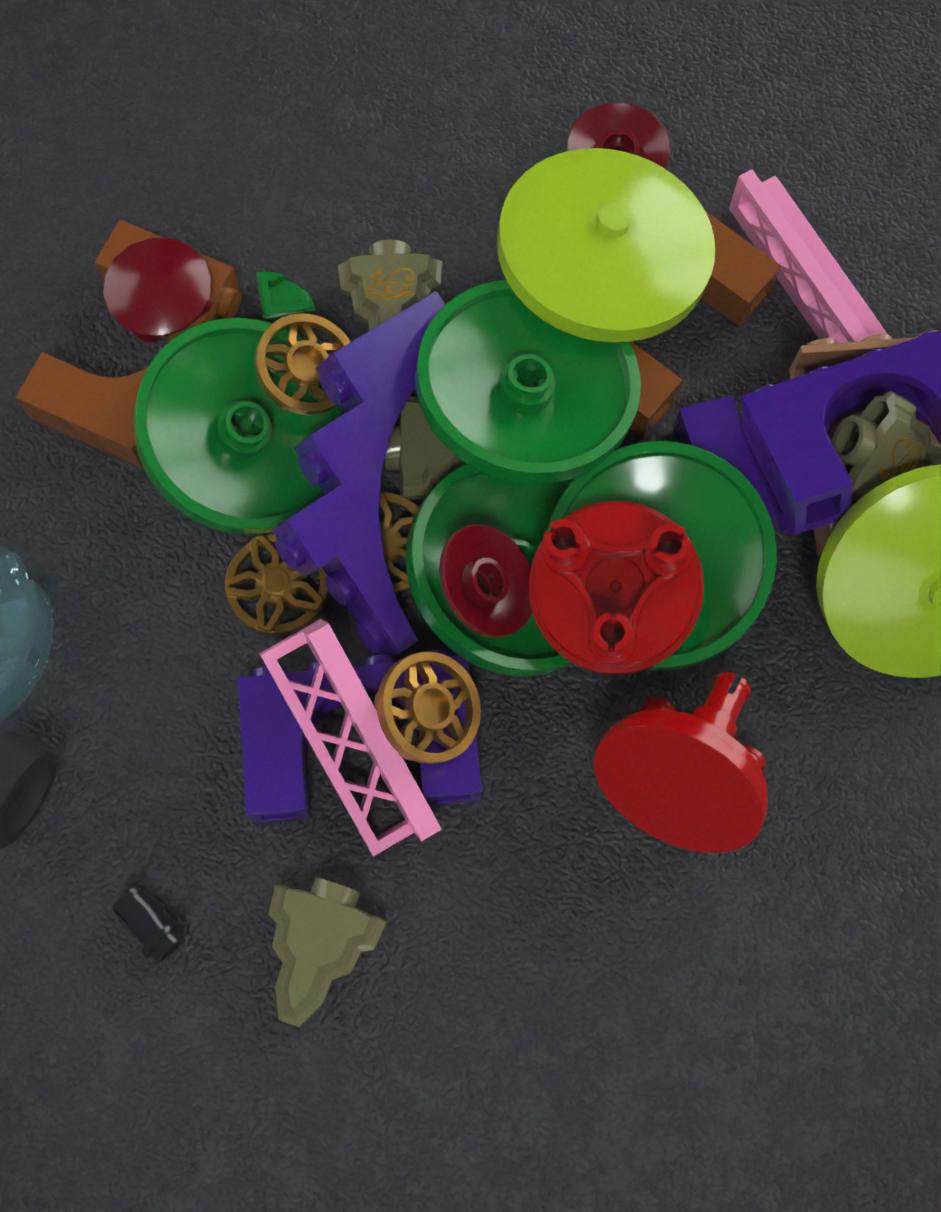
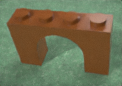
(736, 288)
(100, 407)

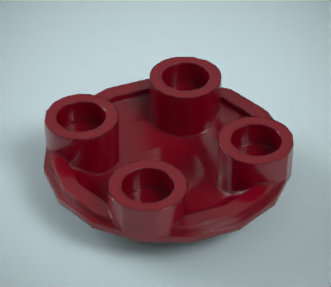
(157, 288)

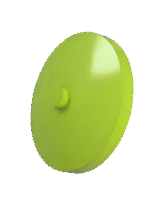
(605, 245)
(885, 576)

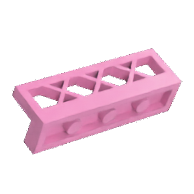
(807, 267)
(364, 718)

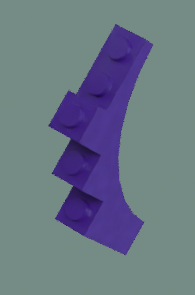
(345, 459)

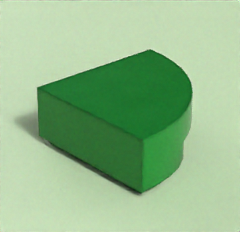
(282, 297)

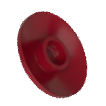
(623, 129)
(486, 581)

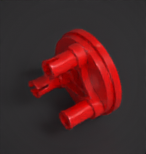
(616, 587)
(687, 772)

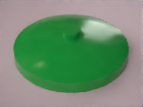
(522, 392)
(217, 437)
(520, 513)
(721, 519)

